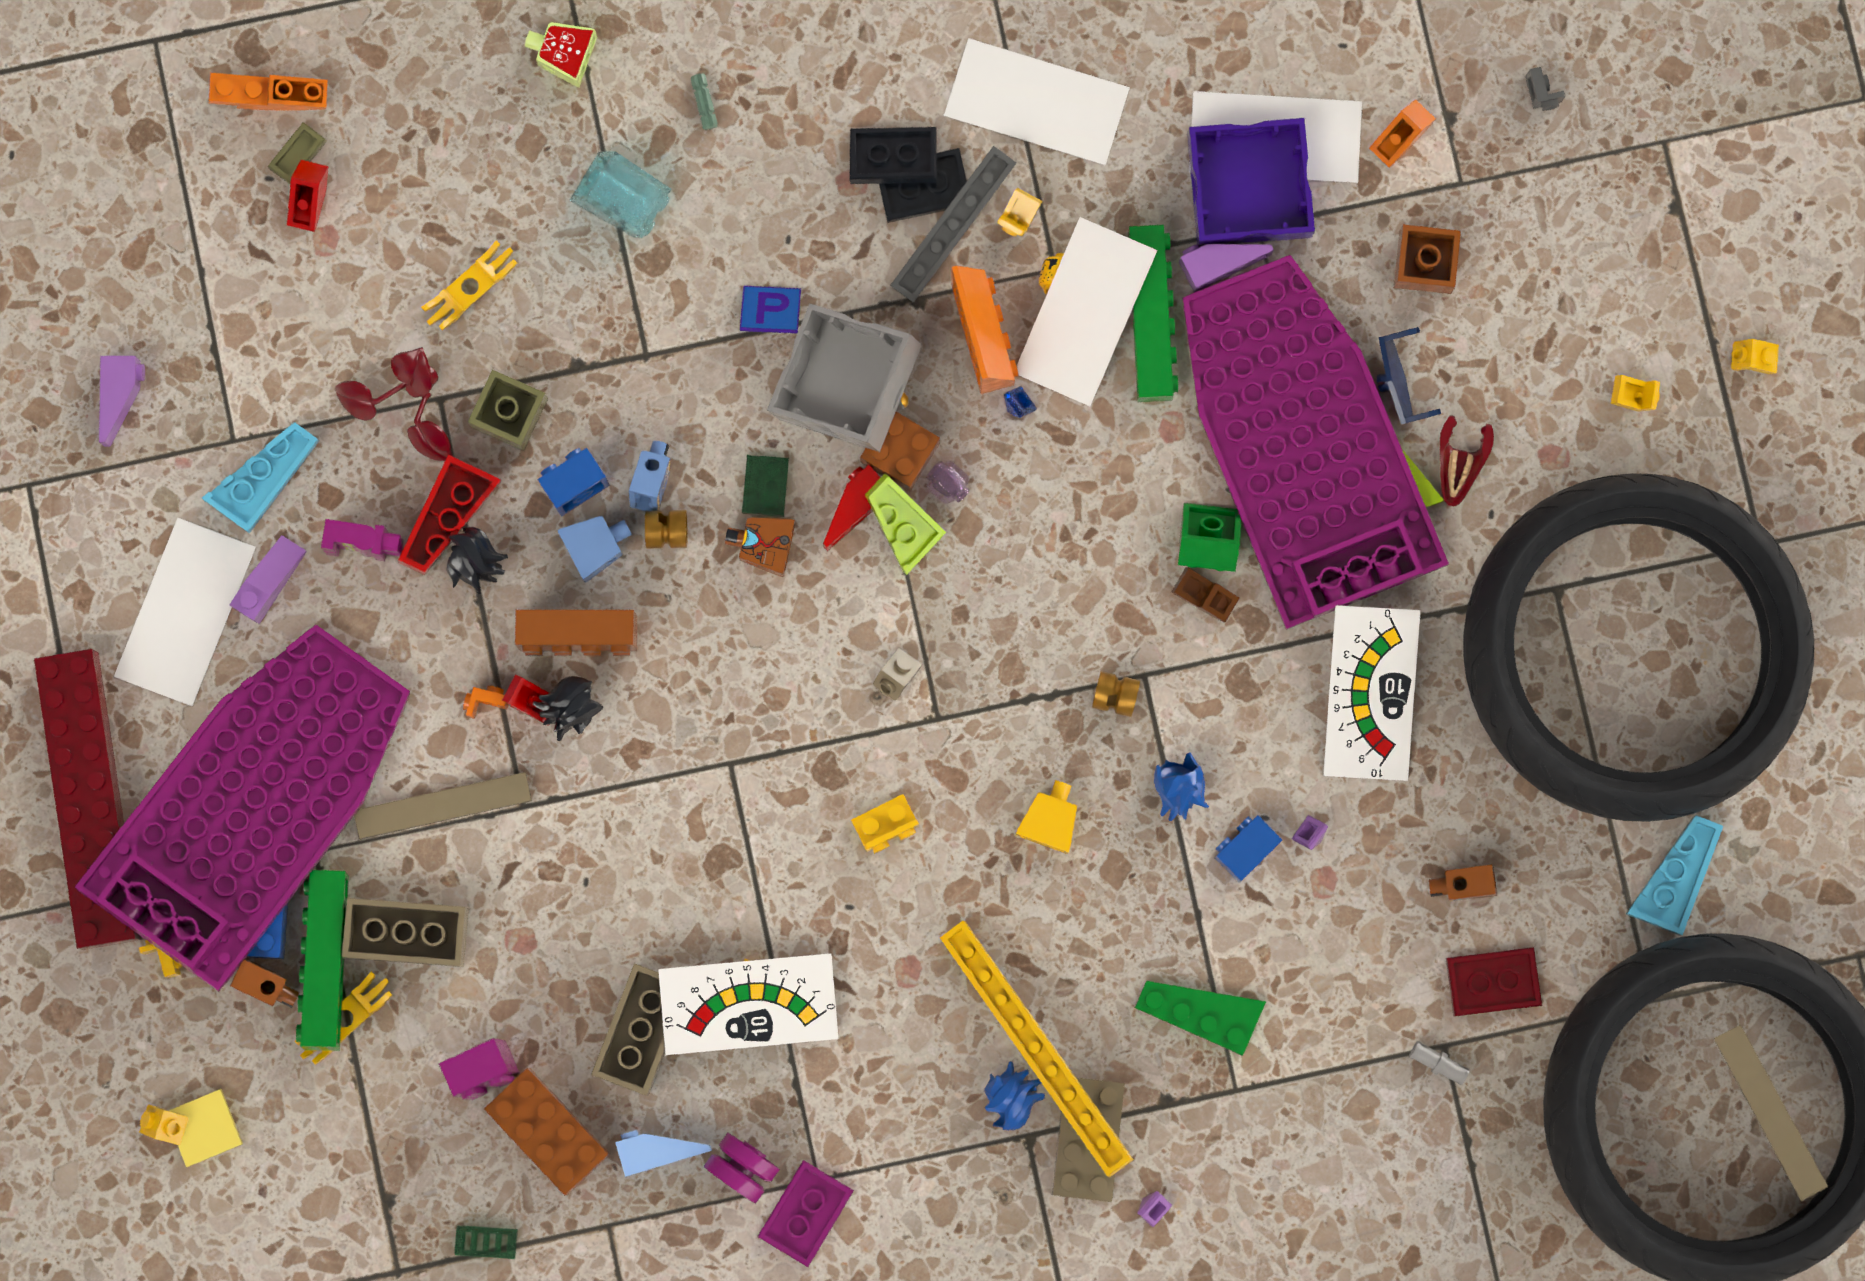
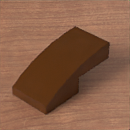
(1205, 595)

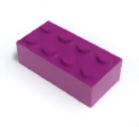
(479, 1068)

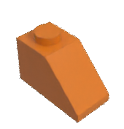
(1402, 133)

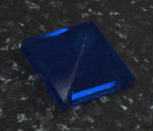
(1019, 403)

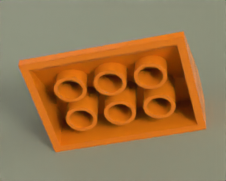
(982, 329)

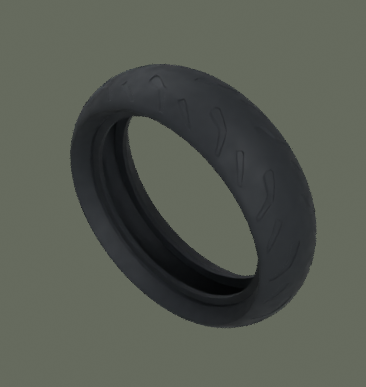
(1753, 559)
(1573, 1131)

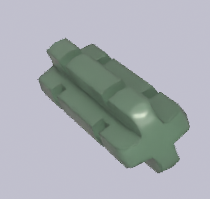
(704, 101)

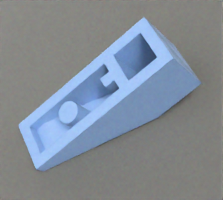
(650, 1151)

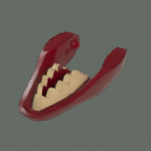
(1461, 467)

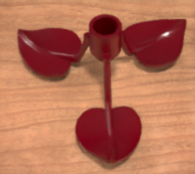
(418, 379)

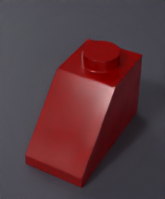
(307, 195)

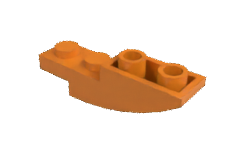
(268, 93)

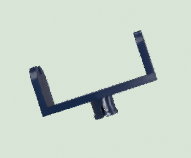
(1396, 380)

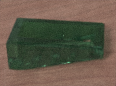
(461, 1236)

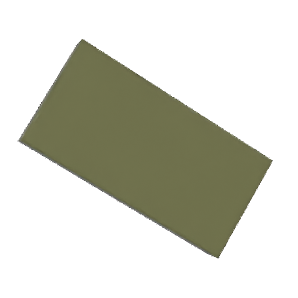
(301, 146)

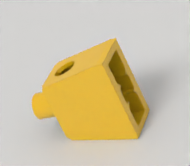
(1050, 819)

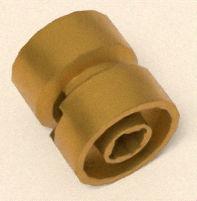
(666, 529)
(1116, 694)

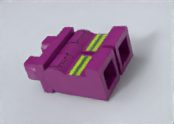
(360, 538)

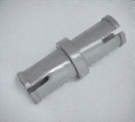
(1439, 1063)

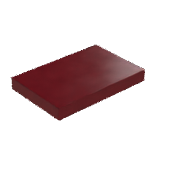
(1493, 981)

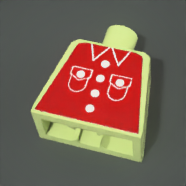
(563, 50)

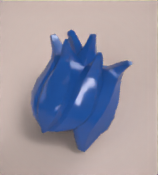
(1180, 786)
(1012, 1097)

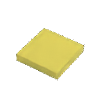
(208, 1128)

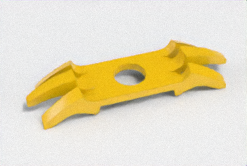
(479, 271)
(360, 1009)

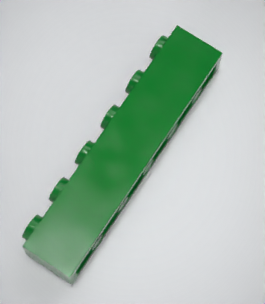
(1152, 321)
(323, 961)

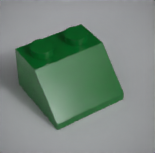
(1209, 537)

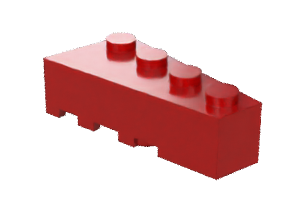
(449, 507)

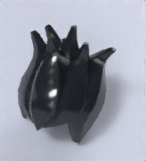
(473, 559)
(569, 705)

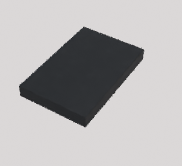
(893, 155)
(919, 199)

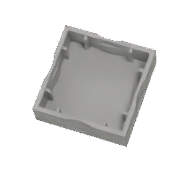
(844, 377)

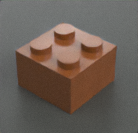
(1427, 259)
(903, 453)

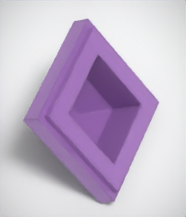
(1310, 832)
(1153, 1208)

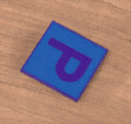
(770, 309)

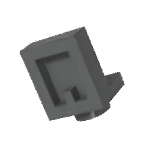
(1538, 89)

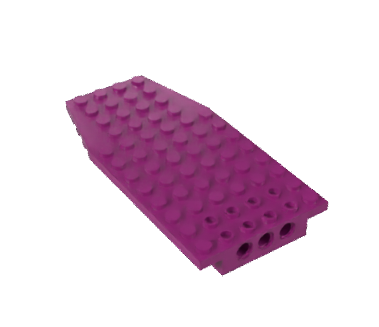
(1304, 444)
(249, 806)

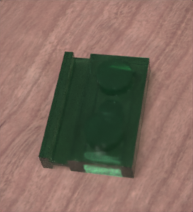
(765, 485)

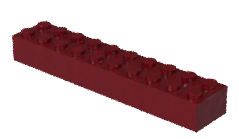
(82, 782)

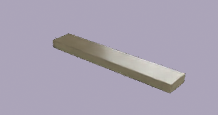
(442, 805)
(1770, 1112)

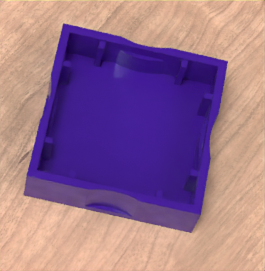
(1250, 182)

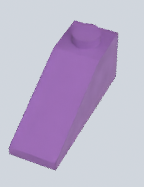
(1217, 261)
(118, 389)
(267, 579)

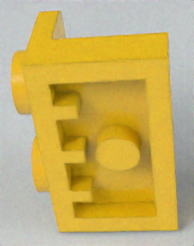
(885, 823)

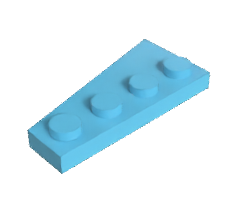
(256, 485)
(1677, 881)

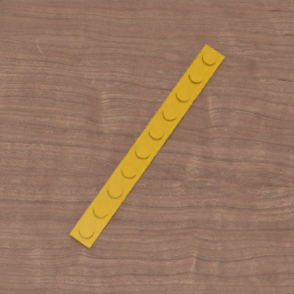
(1036, 1049)

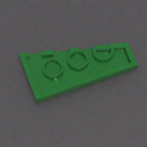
(1209, 1015)

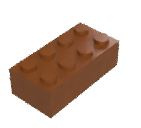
(576, 631)
(547, 1131)

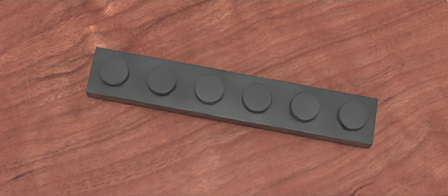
(953, 224)

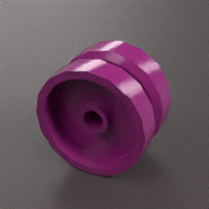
(739, 1171)

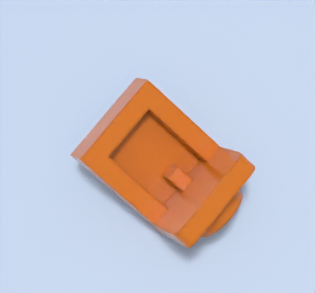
(492, 696)

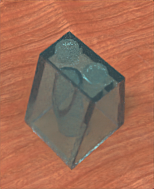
(621, 194)

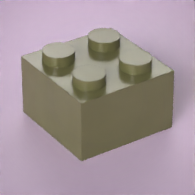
(508, 410)

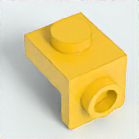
(1019, 213)
(1755, 356)
(1635, 393)
(169, 966)
(163, 1124)

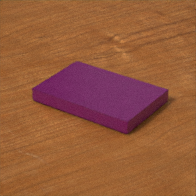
(805, 1213)

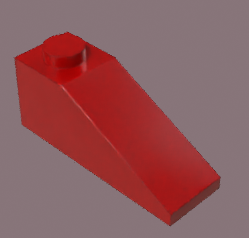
(853, 505)

